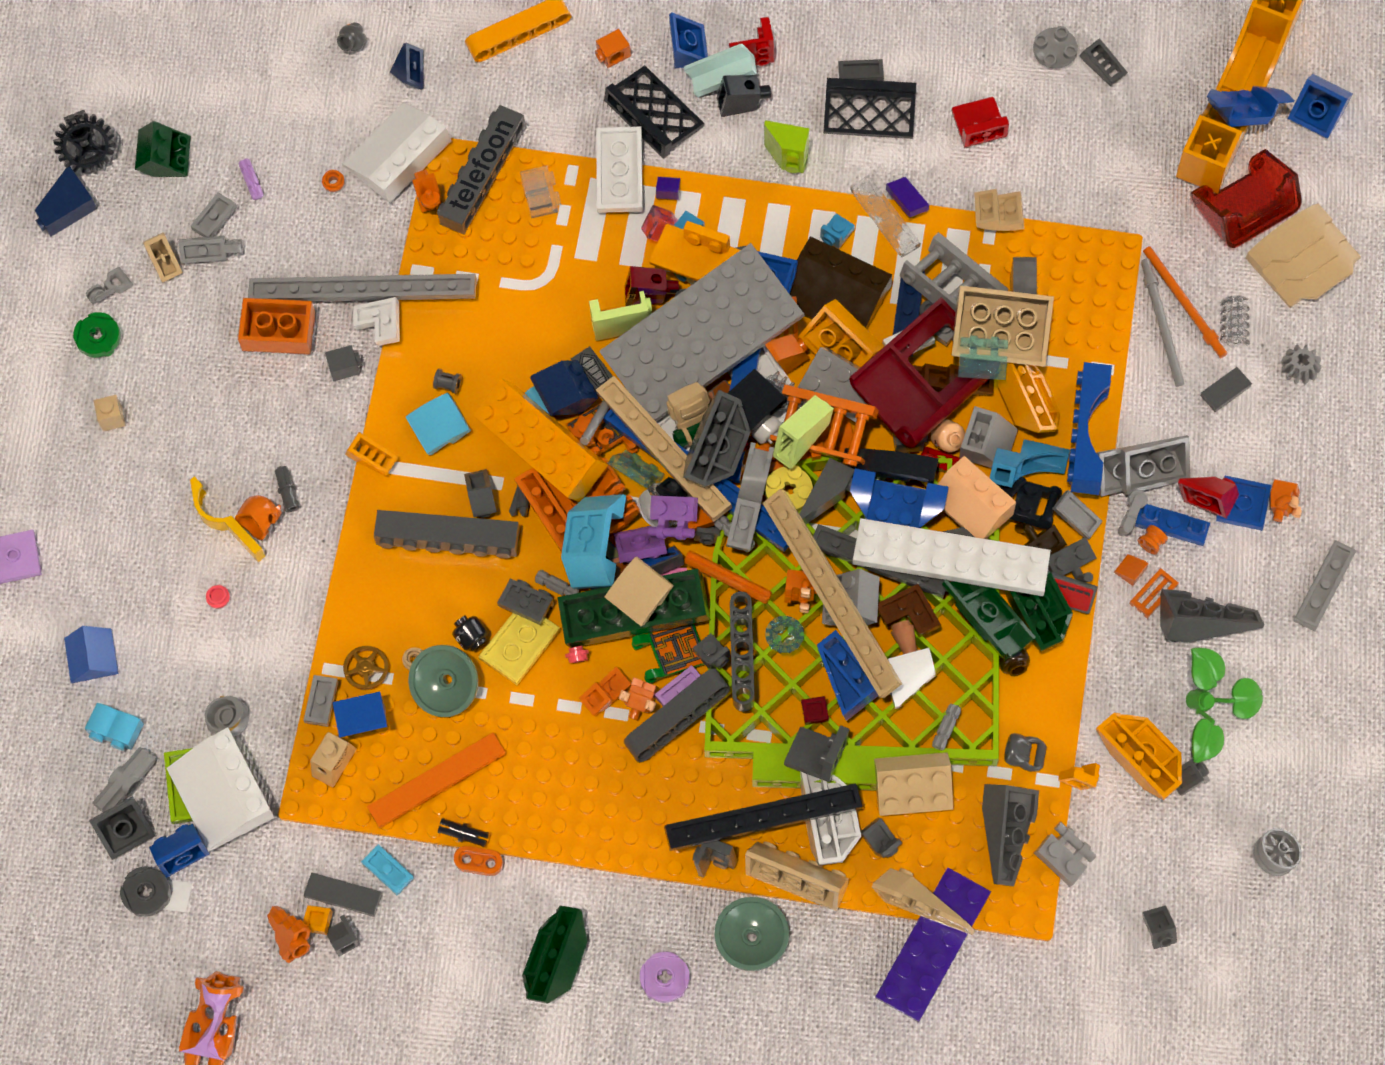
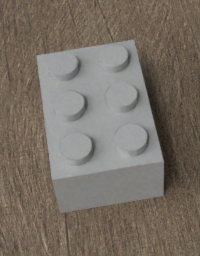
(830, 376)

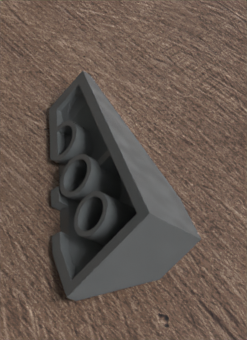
(1197, 619)
(1007, 820)

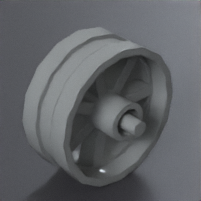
(1277, 852)

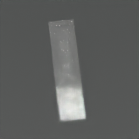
(885, 216)

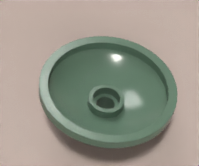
(429, 682)
(749, 917)

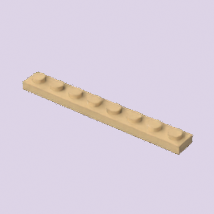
(660, 446)

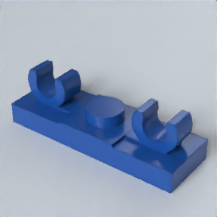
(1173, 524)

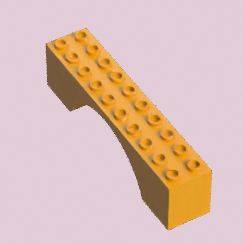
(1251, 64)

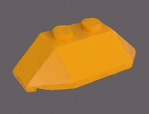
(1029, 398)
(1143, 752)

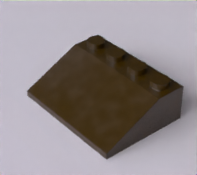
(832, 274)

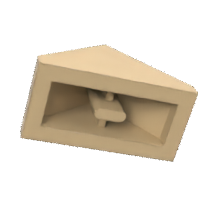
(162, 257)

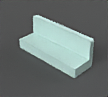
(708, 72)

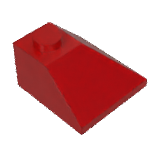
(1210, 494)

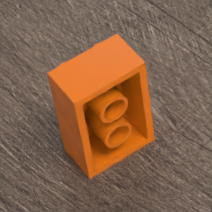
(276, 326)

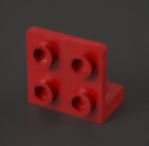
(763, 46)
(980, 122)

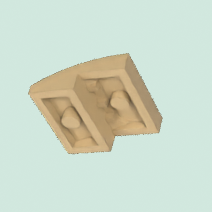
(999, 211)
(639, 591)

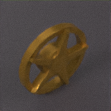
(365, 667)

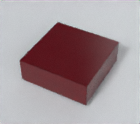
(814, 710)

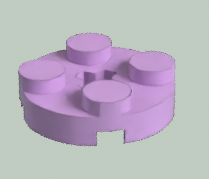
(675, 967)

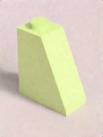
(801, 431)

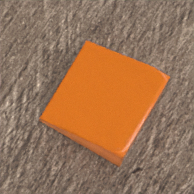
(1131, 569)

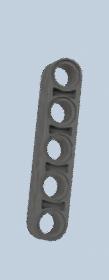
(742, 640)
(676, 715)

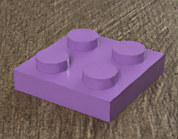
(638, 544)

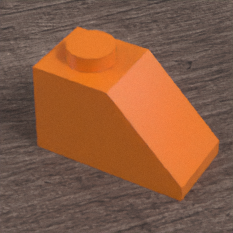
(788, 352)

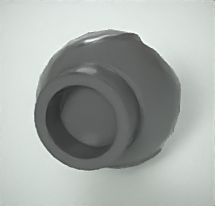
(351, 37)

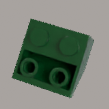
(162, 151)

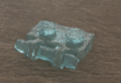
(982, 366)
(636, 469)

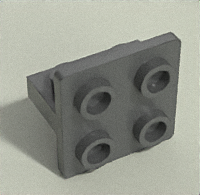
(718, 852)

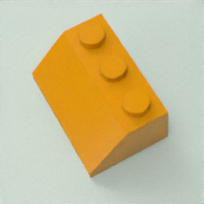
(842, 333)

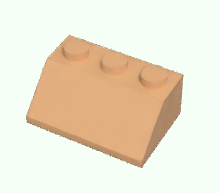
(975, 499)

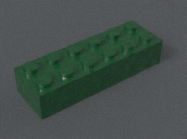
(593, 619)

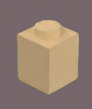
(109, 413)

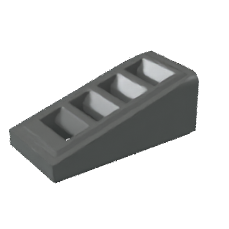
(1092, 62)

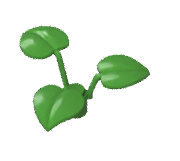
(1246, 700)

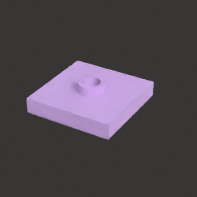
(19, 556)

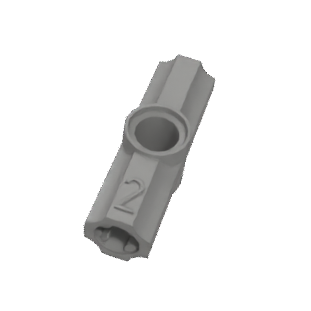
(125, 780)

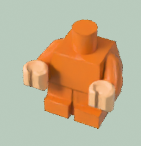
(1285, 500)
(799, 589)
(640, 697)

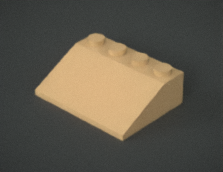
(1009, 315)
(796, 875)

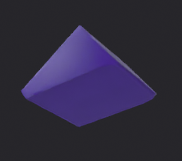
(667, 188)

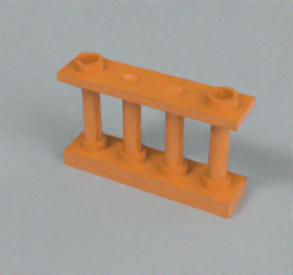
(841, 407)

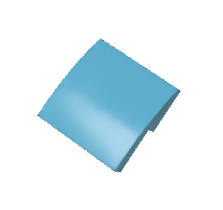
(438, 423)

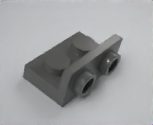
(526, 601)

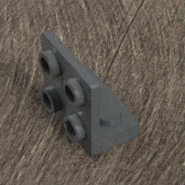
(816, 753)

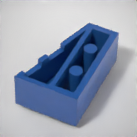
(846, 675)

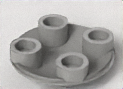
(1055, 47)

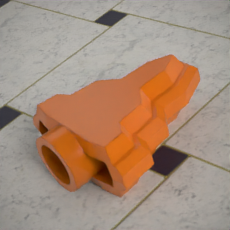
(289, 934)

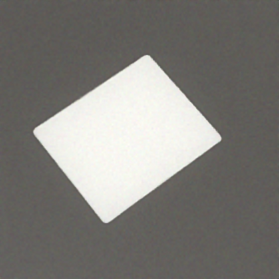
(179, 896)

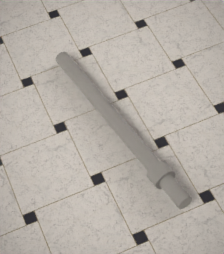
(1151, 283)

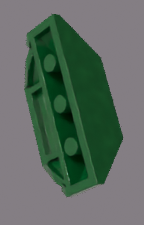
(1043, 615)
(555, 955)

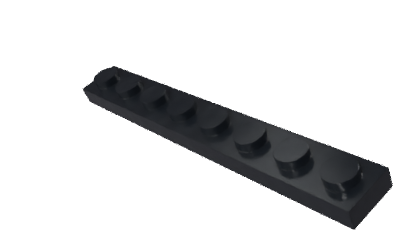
(762, 817)

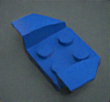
(1246, 106)
(896, 502)

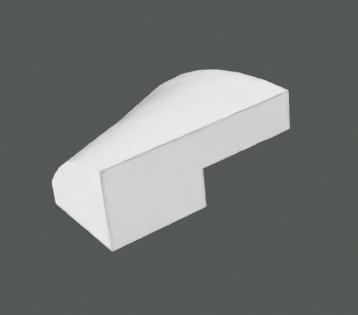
(913, 671)

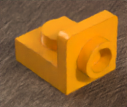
(1081, 778)

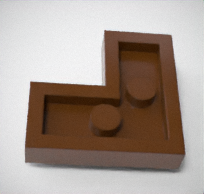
(909, 604)

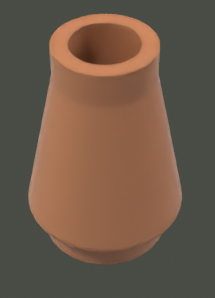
(904, 636)

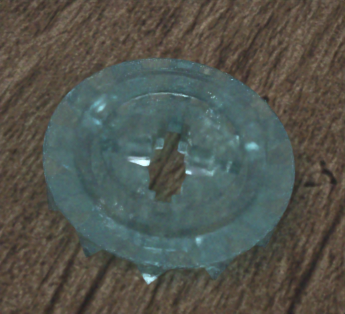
(777, 626)

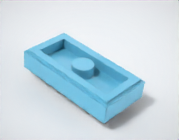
(387, 869)

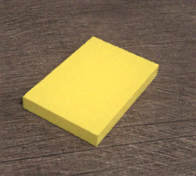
(518, 646)

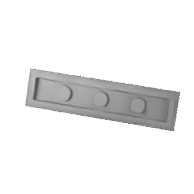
(1324, 585)

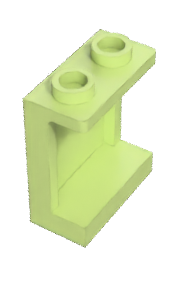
(619, 320)

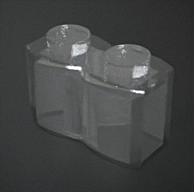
(539, 191)

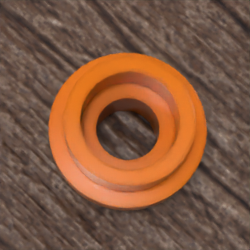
(333, 175)

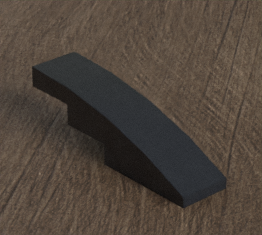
(897, 465)

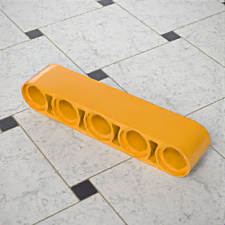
(517, 29)

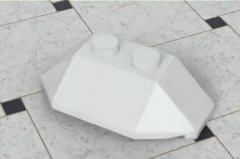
(834, 835)

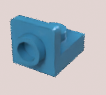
(836, 231)

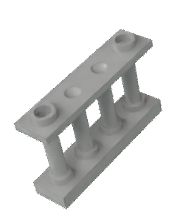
(957, 263)

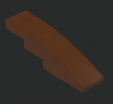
(941, 376)

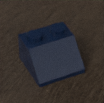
(564, 388)

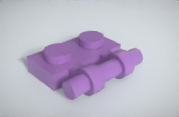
(675, 509)

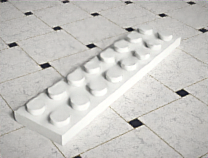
(951, 557)

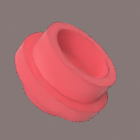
(217, 596)
(577, 654)

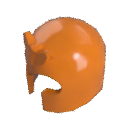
(257, 515)

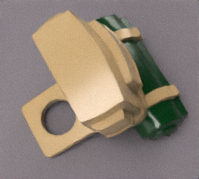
(687, 409)

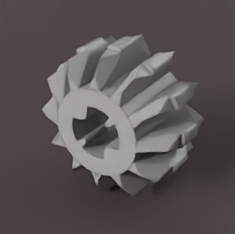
(1295, 358)

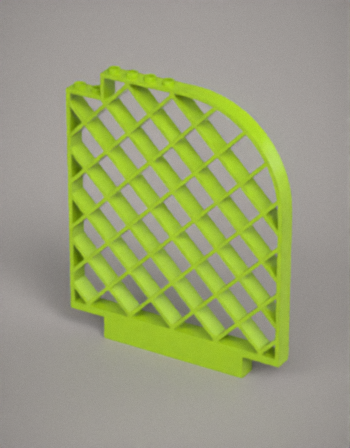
(856, 761)

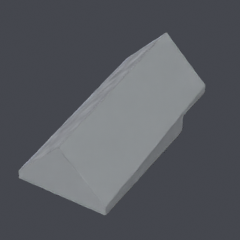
(1145, 465)

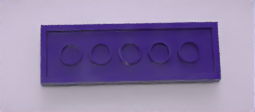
(931, 948)

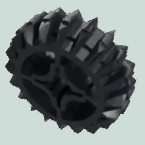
(100, 150)

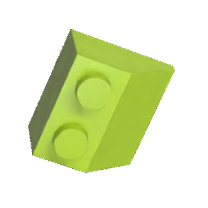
(787, 145)

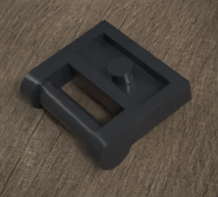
(1028, 502)

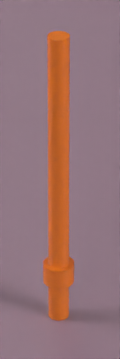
(1209, 336)

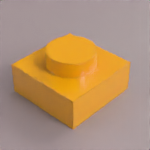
(318, 919)

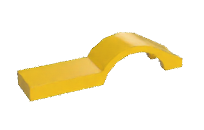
(223, 524)

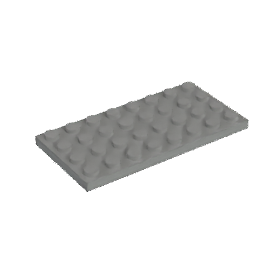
(702, 331)

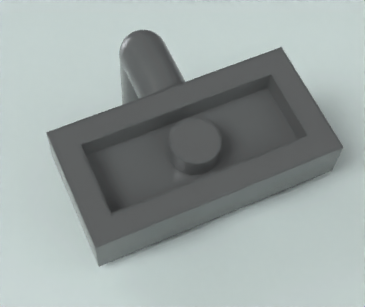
(1071, 559)

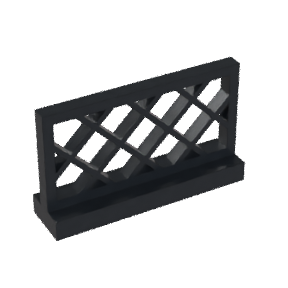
(870, 89)
(636, 117)

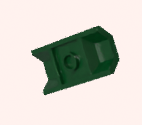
(991, 617)

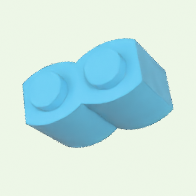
(113, 726)

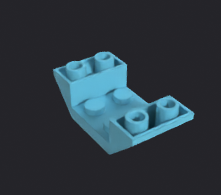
(587, 541)

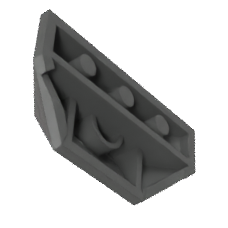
(718, 441)

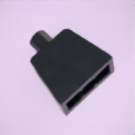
(740, 94)

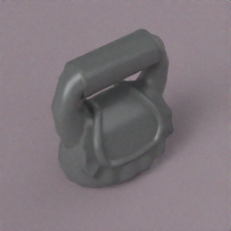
(1018, 752)

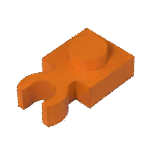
(581, 425)

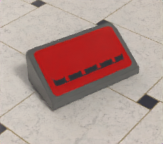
(1077, 593)

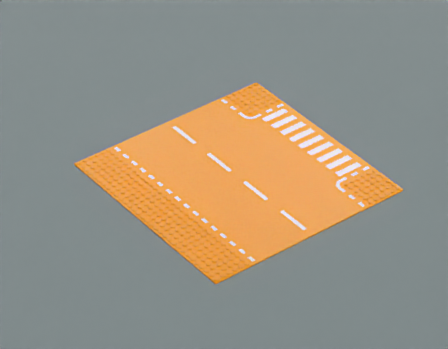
(567, 778)

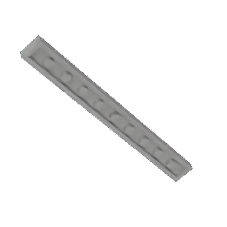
(365, 287)

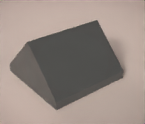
(122, 827)

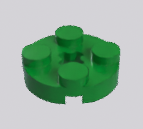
(99, 347)

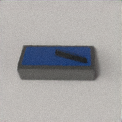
(666, 562)

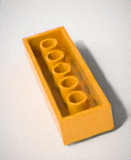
(540, 440)

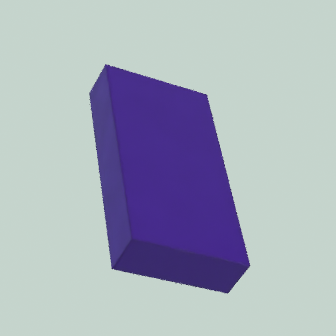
(907, 197)

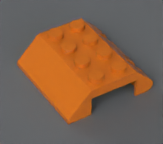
(553, 505)

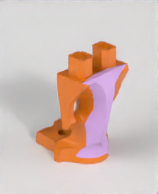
(215, 993)

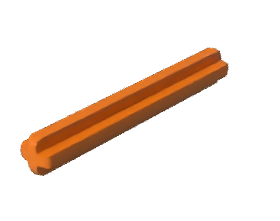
(727, 577)

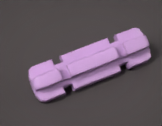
(250, 179)

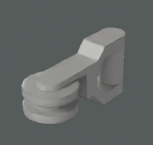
(97, 293)
(1136, 501)

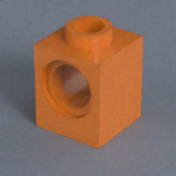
(612, 48)

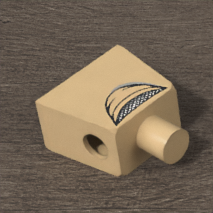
(332, 757)

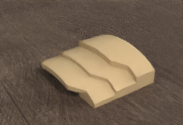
(1304, 256)

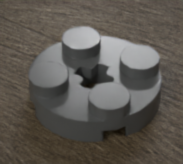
(157, 898)

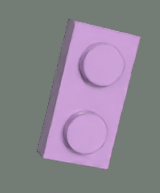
(677, 685)

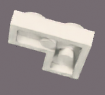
(382, 316)

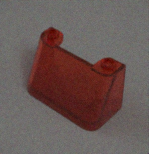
(1252, 202)

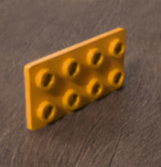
(691, 250)

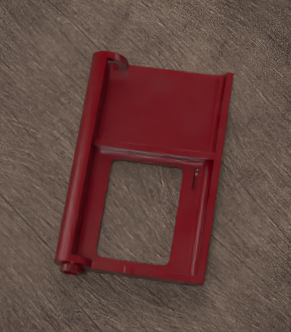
(900, 392)

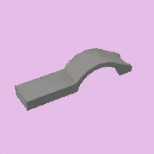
(749, 498)

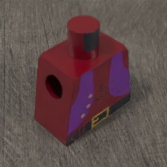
(651, 281)

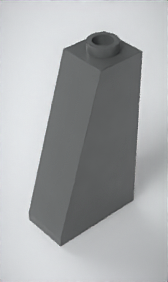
(1024, 275)

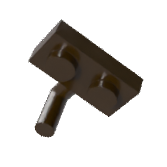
(1047, 539)

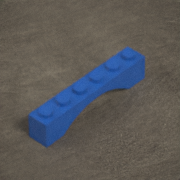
(1087, 466)

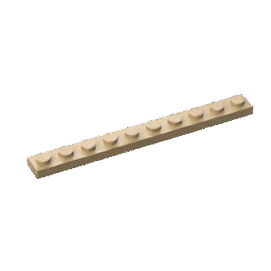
(832, 594)

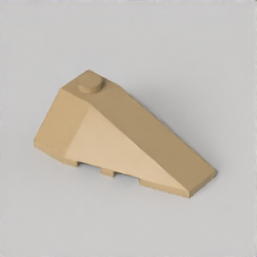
(907, 893)

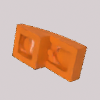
(605, 692)

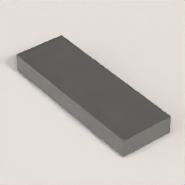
(342, 894)

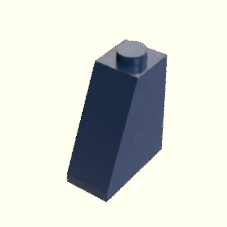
(64, 204)

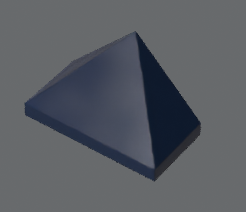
(409, 66)

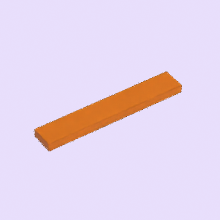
(436, 780)

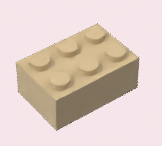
(913, 784)

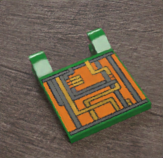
(671, 650)

